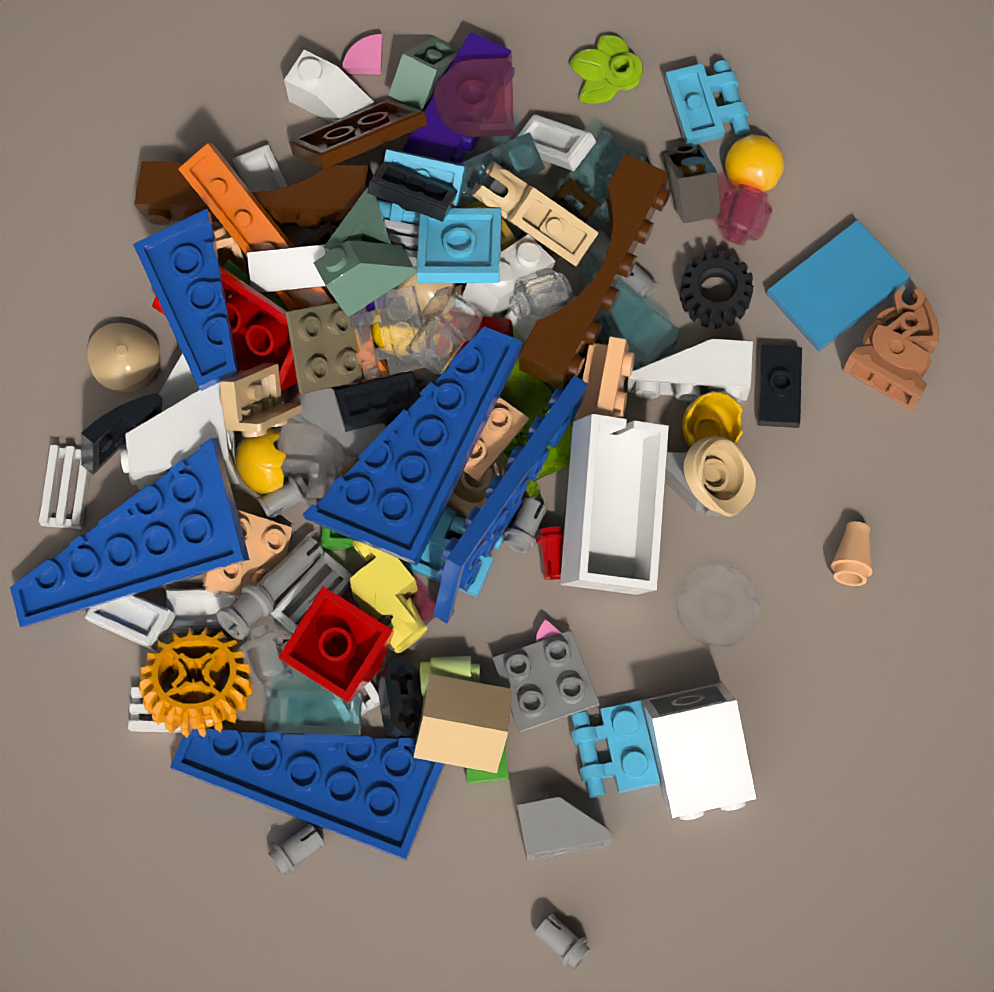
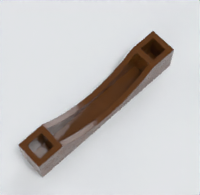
(323, 198)
(559, 339)

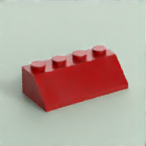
(257, 329)

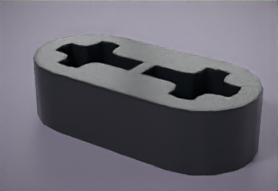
(400, 698)

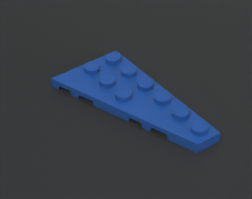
(415, 463)

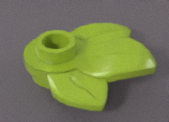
(601, 70)

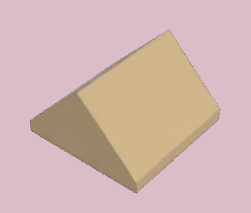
(463, 723)

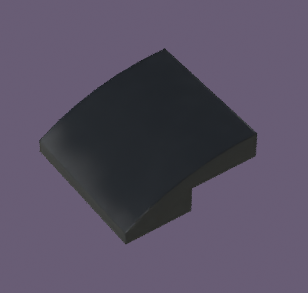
(108, 432)

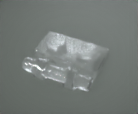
(399, 322)

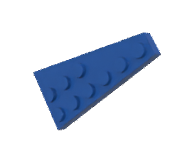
(487, 524)
(153, 539)
(336, 782)

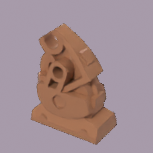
(897, 354)

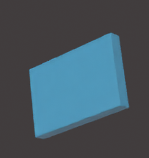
(838, 285)

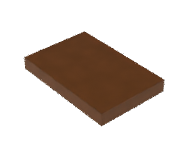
(357, 133)

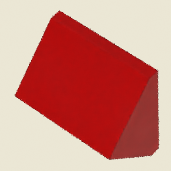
(337, 645)

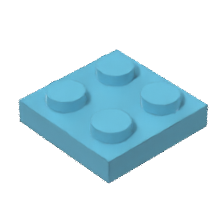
(460, 247)

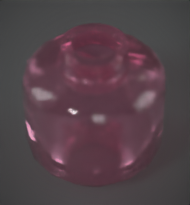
(744, 214)

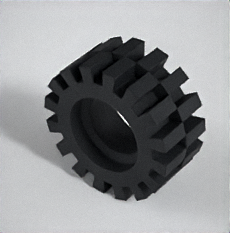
(723, 268)

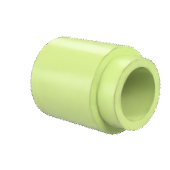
(454, 667)

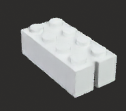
(614, 505)

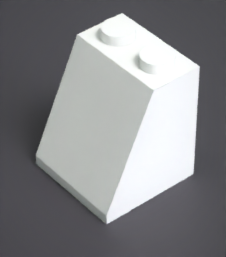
(176, 436)
(699, 750)

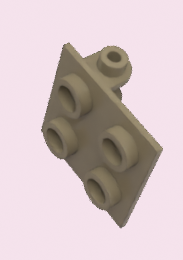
(323, 347)

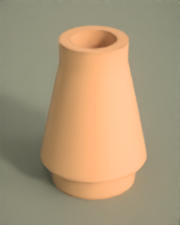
(853, 558)

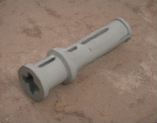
(258, 598)

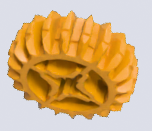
(198, 703)

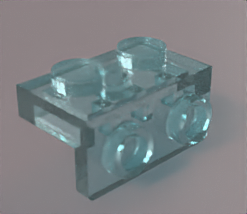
(596, 172)

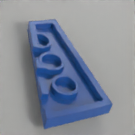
(190, 289)

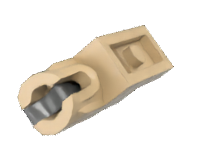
(534, 213)

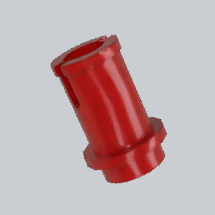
(551, 544)

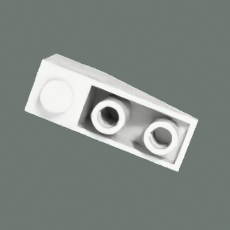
(704, 368)

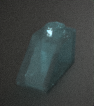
(312, 712)

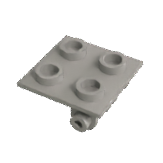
(546, 681)

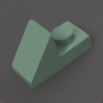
(361, 224)

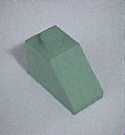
(420, 72)
(363, 272)

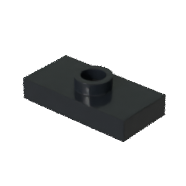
(412, 191)
(780, 386)
(376, 400)

